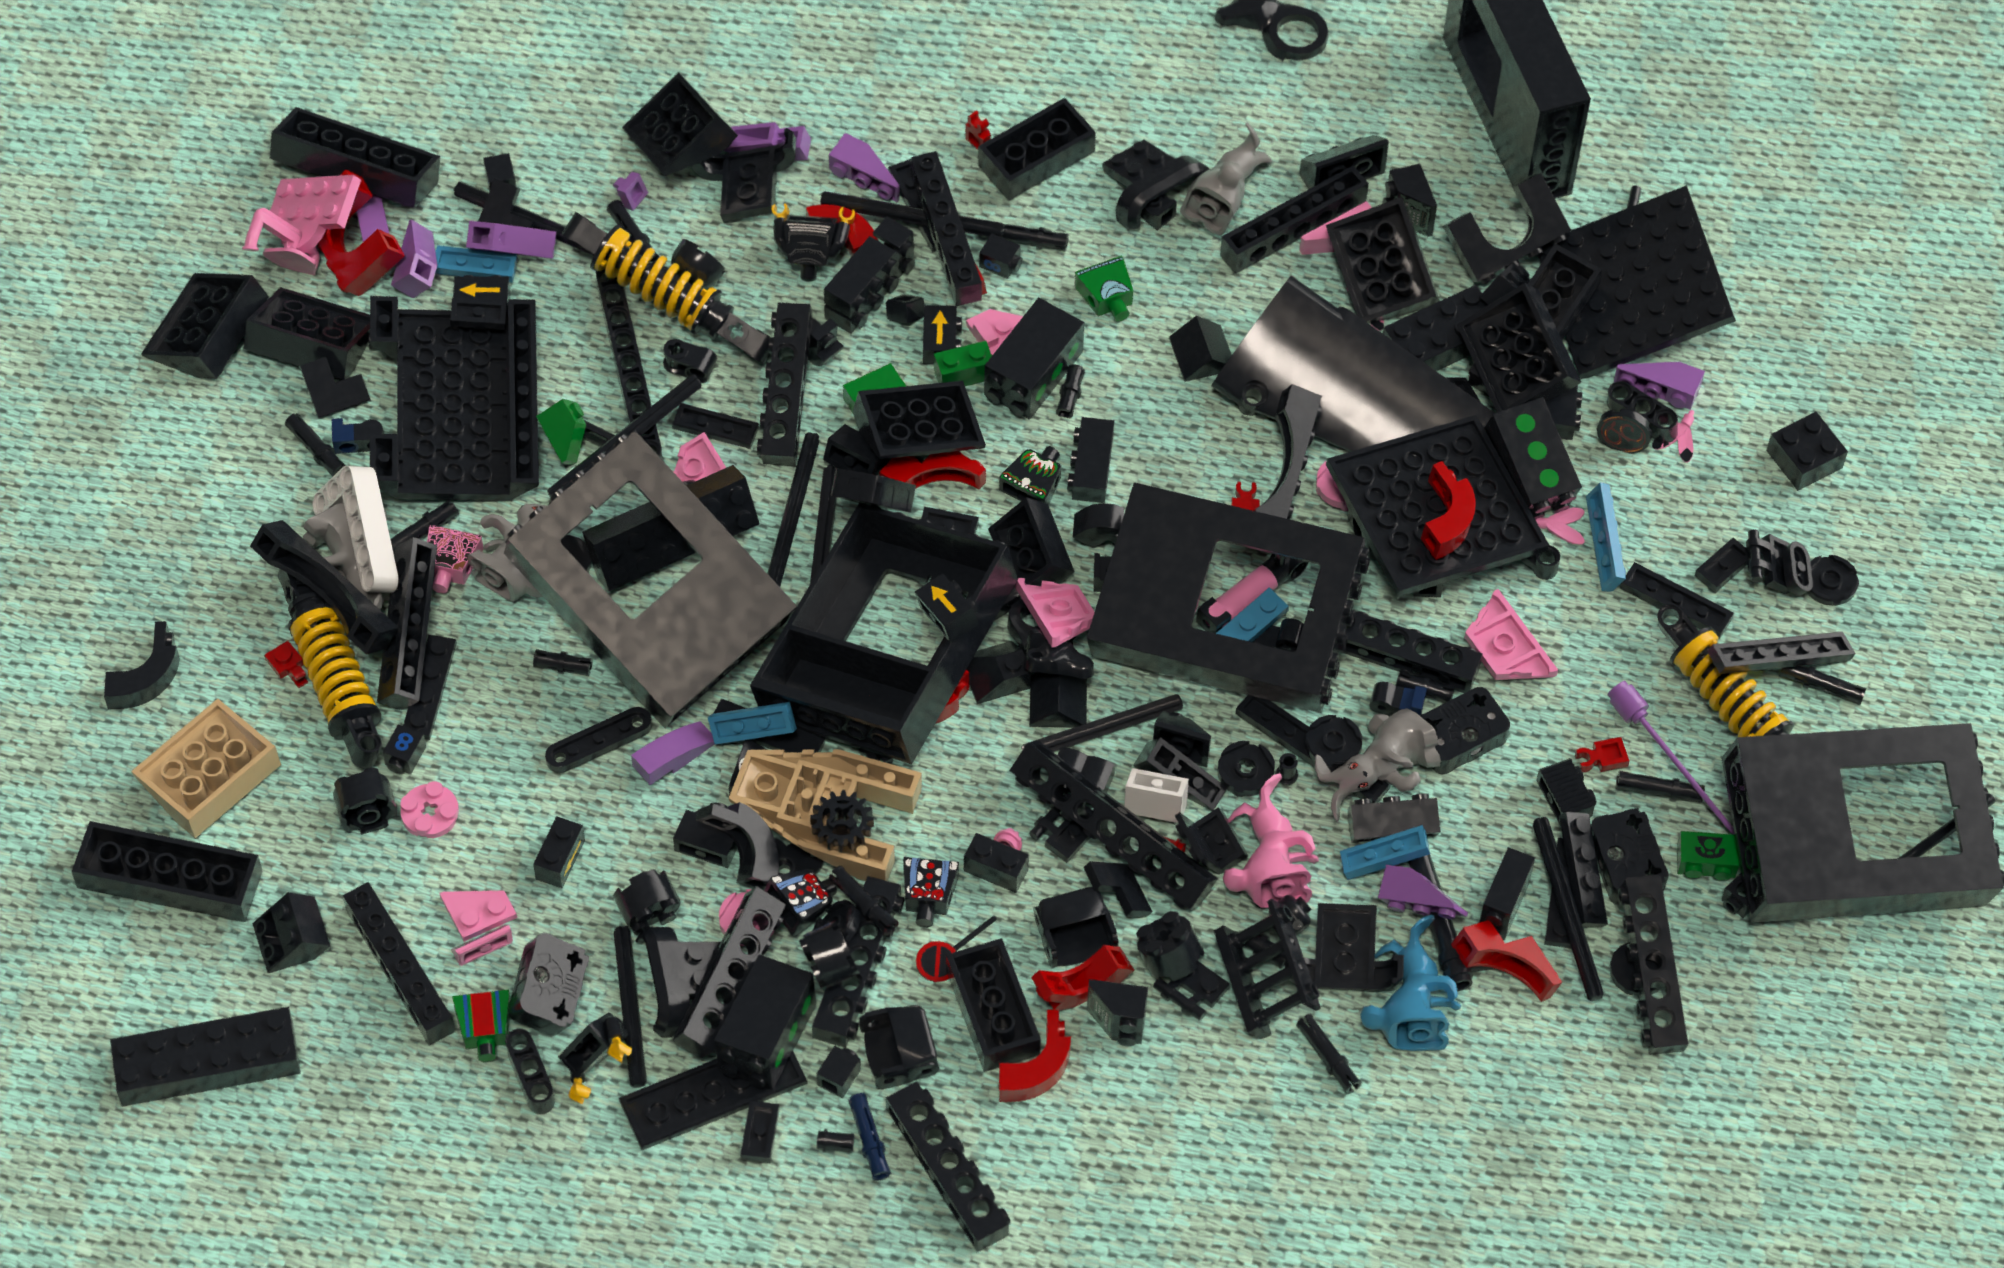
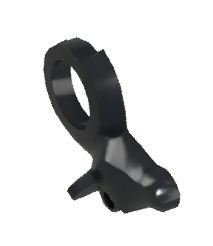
(1268, 18)
(1038, 652)

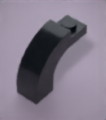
(149, 680)
(752, 837)

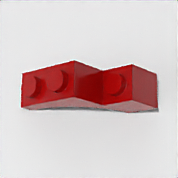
(935, 468)
(1521, 958)

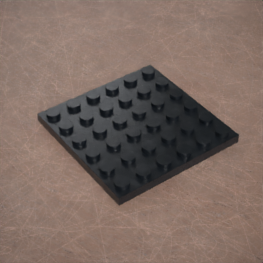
(1653, 286)
(1394, 500)

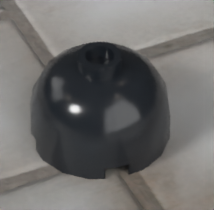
(699, 264)

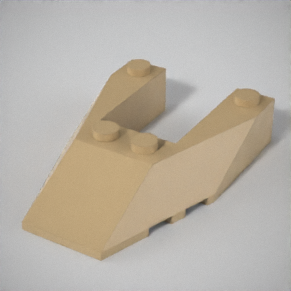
(790, 783)

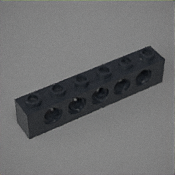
(1293, 219)
(946, 229)
(787, 318)
(410, 611)
(1406, 657)
(1649, 891)
(766, 911)
(398, 963)
(839, 1029)
(979, 1230)

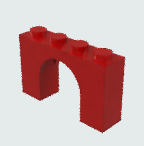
(369, 261)

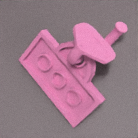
(300, 218)

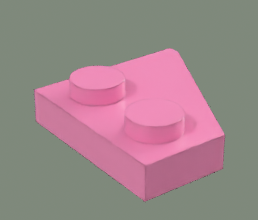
(477, 911)

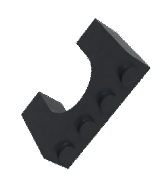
(1545, 225)

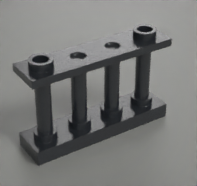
(1240, 968)

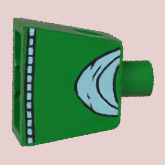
(1106, 288)

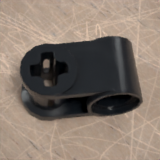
(689, 361)

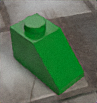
(564, 429)

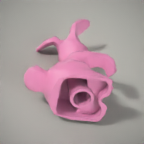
(1270, 869)

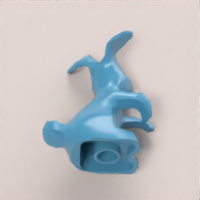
(1408, 1014)

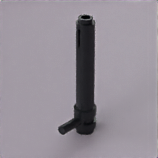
(1444, 934)

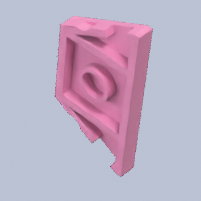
(1057, 609)
(1507, 643)

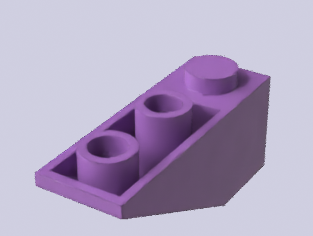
(859, 163)
(510, 239)
(418, 266)
(1664, 380)
(1411, 890)

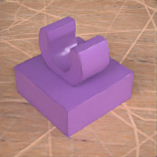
(631, 190)

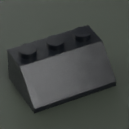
(1366, 155)
(1033, 543)

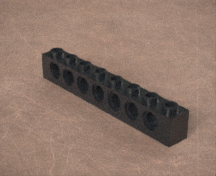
(1196, 878)

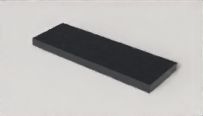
(696, 1100)

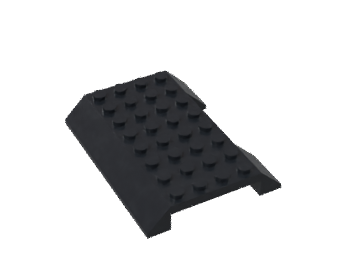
(460, 405)

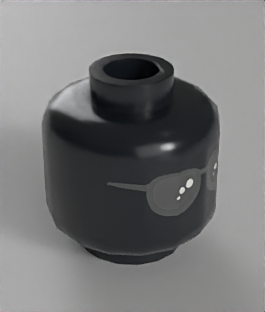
(1299, 910)

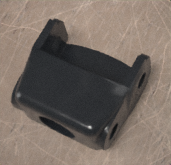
(1074, 926)
(898, 1045)

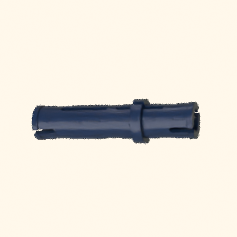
(872, 1148)

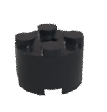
(364, 801)
(647, 900)
(1169, 946)
(830, 954)

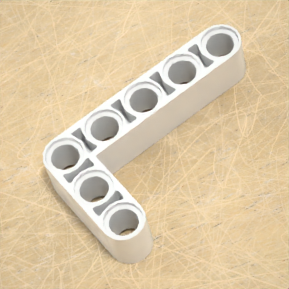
(366, 522)

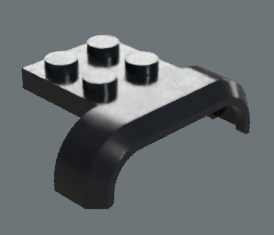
(1147, 175)
(749, 177)
(1348, 951)
(676, 974)

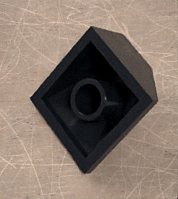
(998, 672)
(1184, 736)

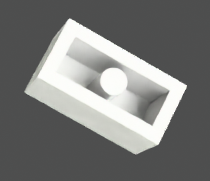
(1156, 795)

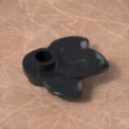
(796, 859)

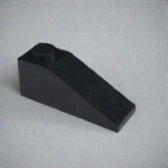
(1163, 758)

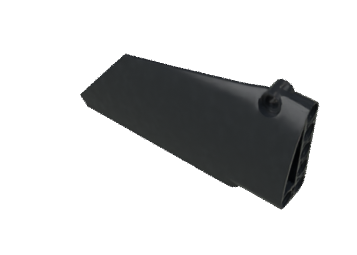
(1365, 379)

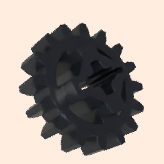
(842, 820)

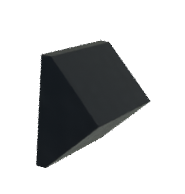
(1200, 348)
(1057, 701)

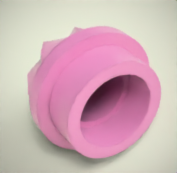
(1010, 838)

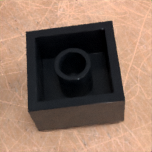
(1807, 451)

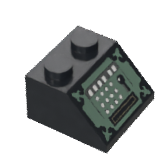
(1413, 187)
(1118, 1010)

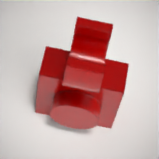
(287, 661)

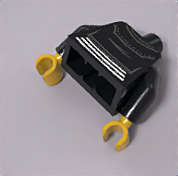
(810, 238)
(590, 1048)

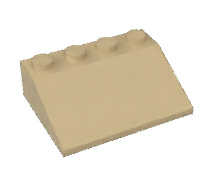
(207, 767)

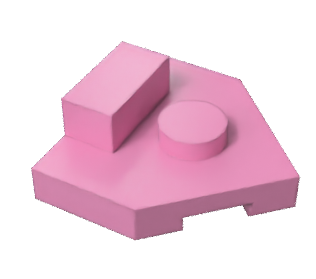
(992, 327)
(697, 459)

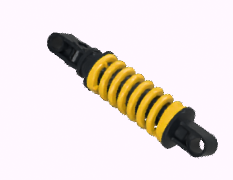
(694, 307)
(331, 670)
(1728, 691)

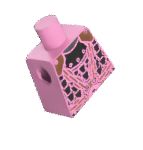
(452, 555)

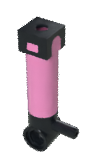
(1272, 573)

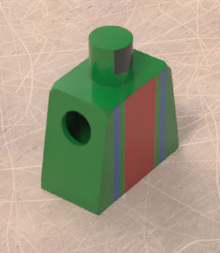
(483, 1021)

